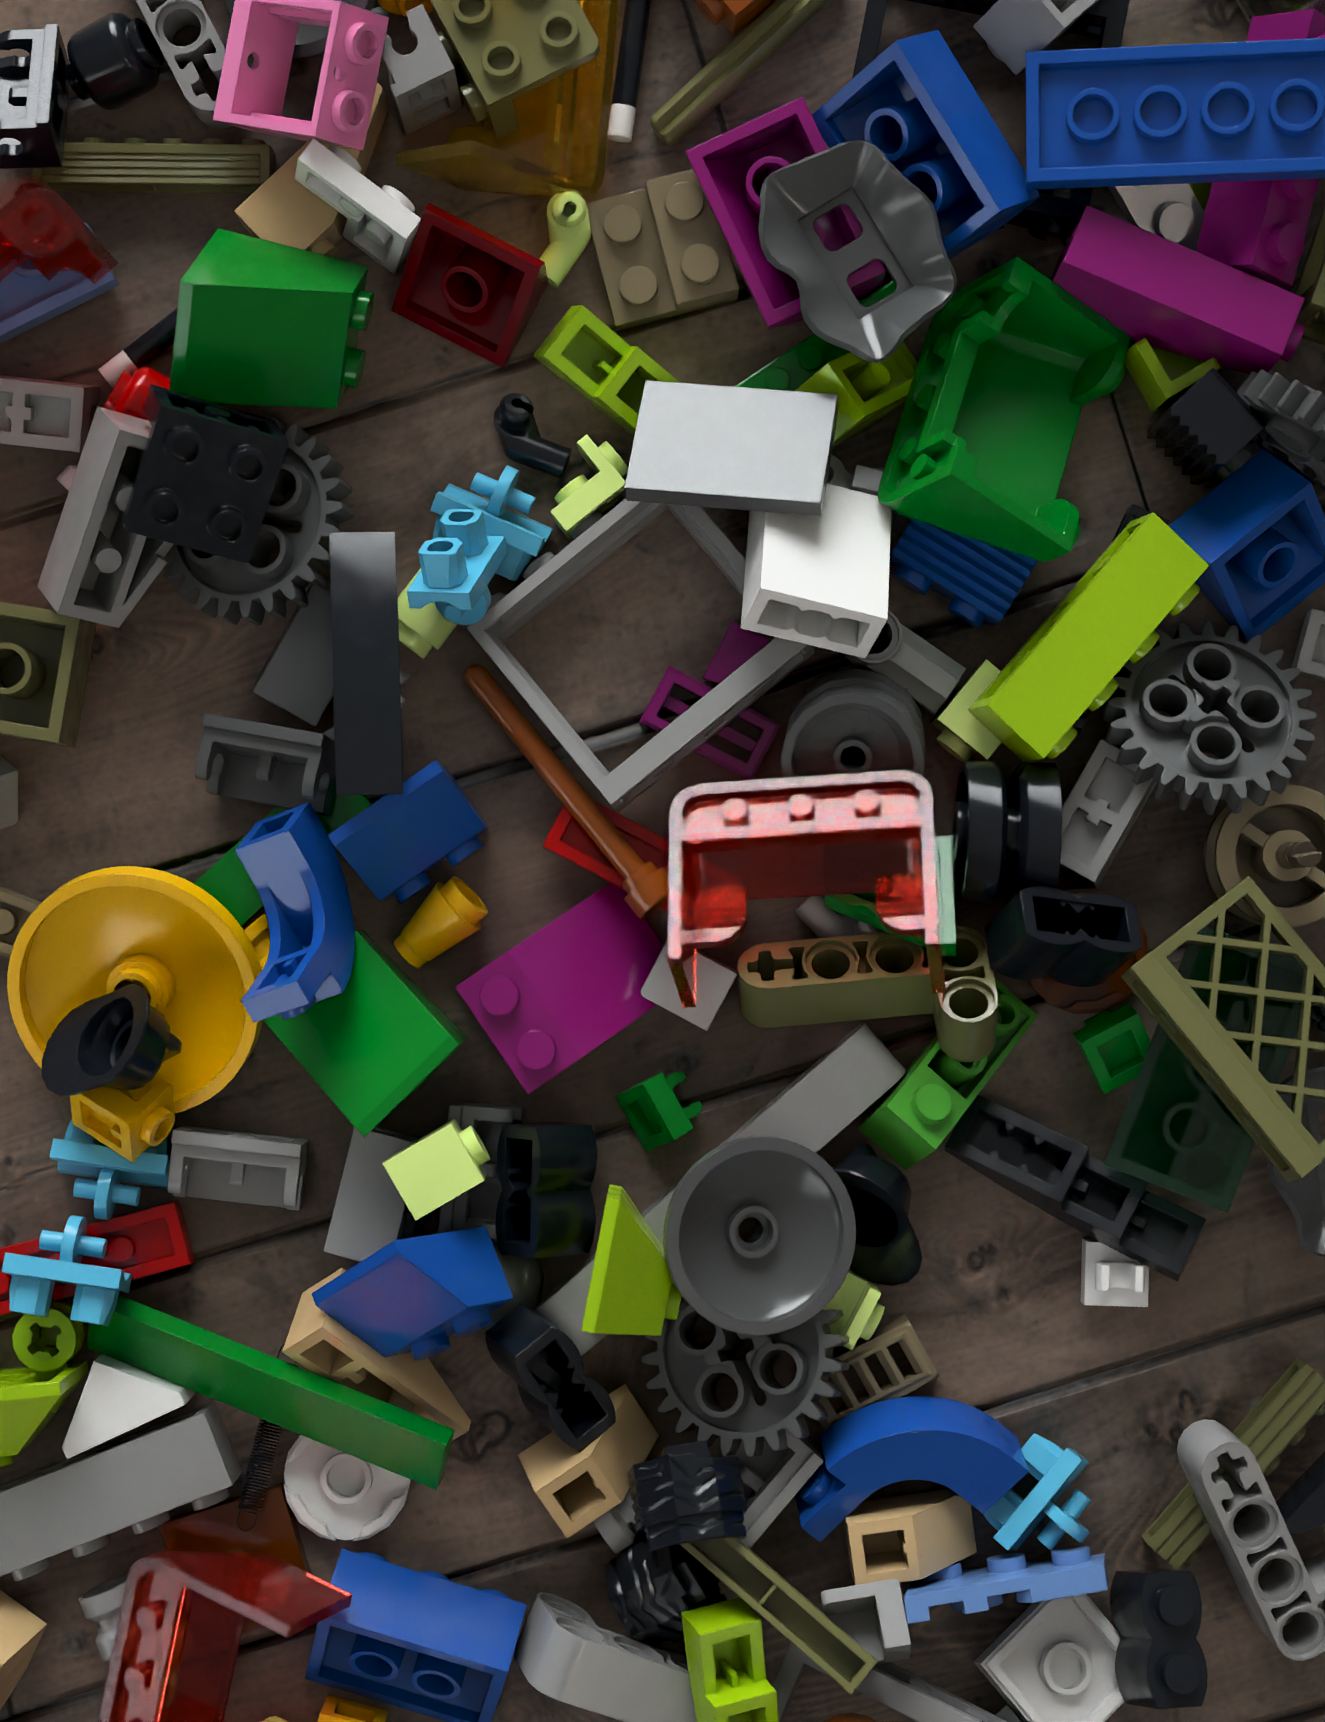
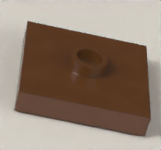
(217, 1531)

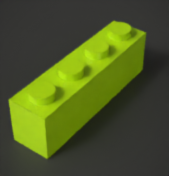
(1089, 639)

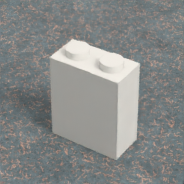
(820, 575)

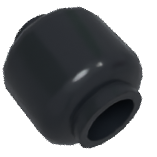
(113, 61)

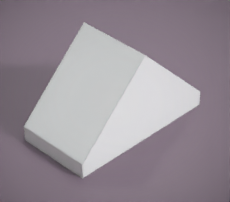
(117, 1401)

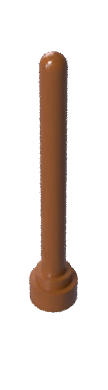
(643, 881)

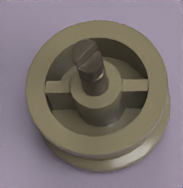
(1276, 847)

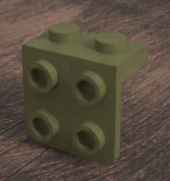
(511, 49)

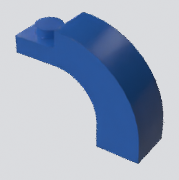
(305, 913)
(909, 1441)

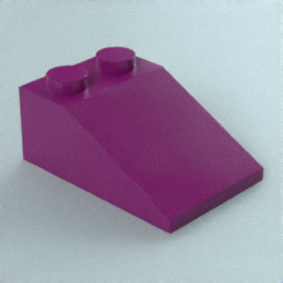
(565, 987)

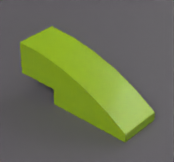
(600, 365)
(728, 1664)

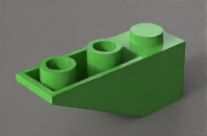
(938, 1089)

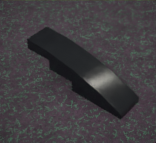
(366, 663)
(1075, 1187)

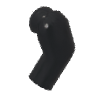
(522, 439)

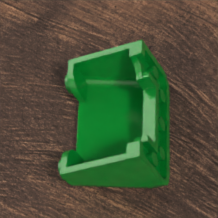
(1000, 411)

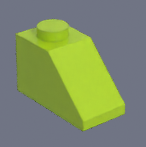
(864, 388)

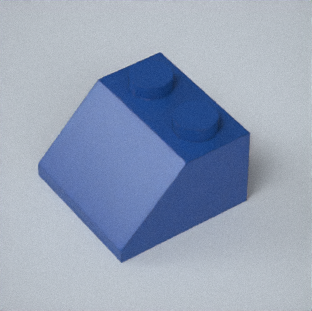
(1261, 543)
(410, 834)
(419, 1292)

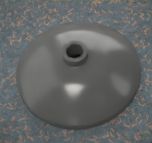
(798, 1245)

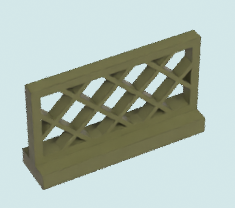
(1215, 1050)

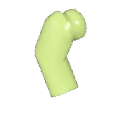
(568, 234)

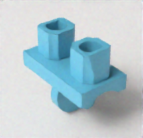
(522, 534)
(458, 567)
(87, 1157)
(95, 1285)
(1055, 1471)

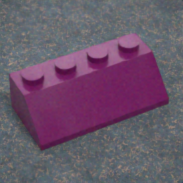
(1263, 222)

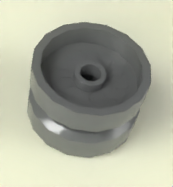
(859, 712)

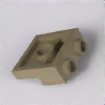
(661, 251)

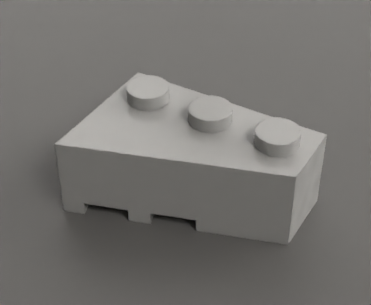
(93, 562)

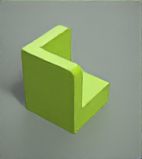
(1164, 374)

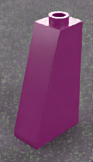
(1177, 296)

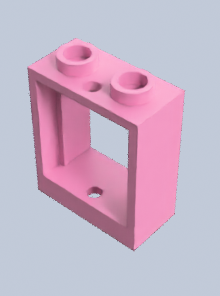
(268, 31)

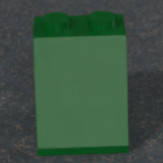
(269, 325)
(372, 1039)

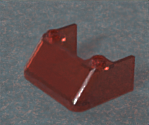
(801, 841)
(186, 1625)

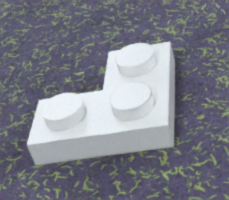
(377, 218)

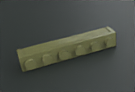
(161, 166)
(1266, 1431)
(785, 1609)

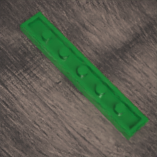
(275, 1391)

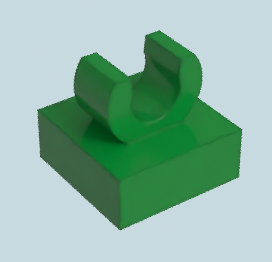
(1113, 1046)
(656, 1110)

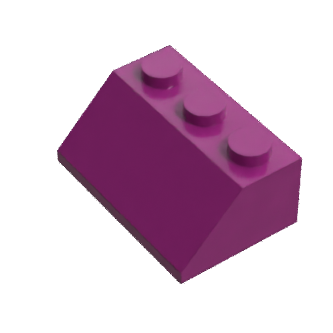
(731, 178)

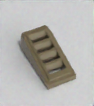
(900, 1383)

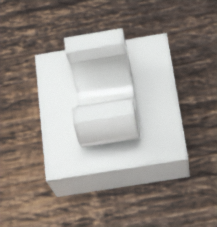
(1112, 1277)

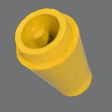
(442, 920)

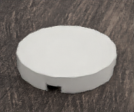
(340, 1493)

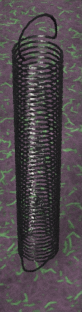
(253, 1461)

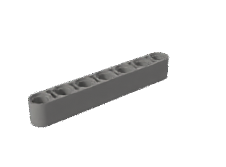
(804, 1112)

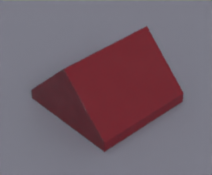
(469, 286)

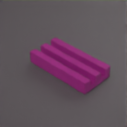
(757, 749)

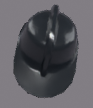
(108, 1044)
(881, 1197)

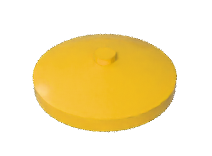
(148, 932)

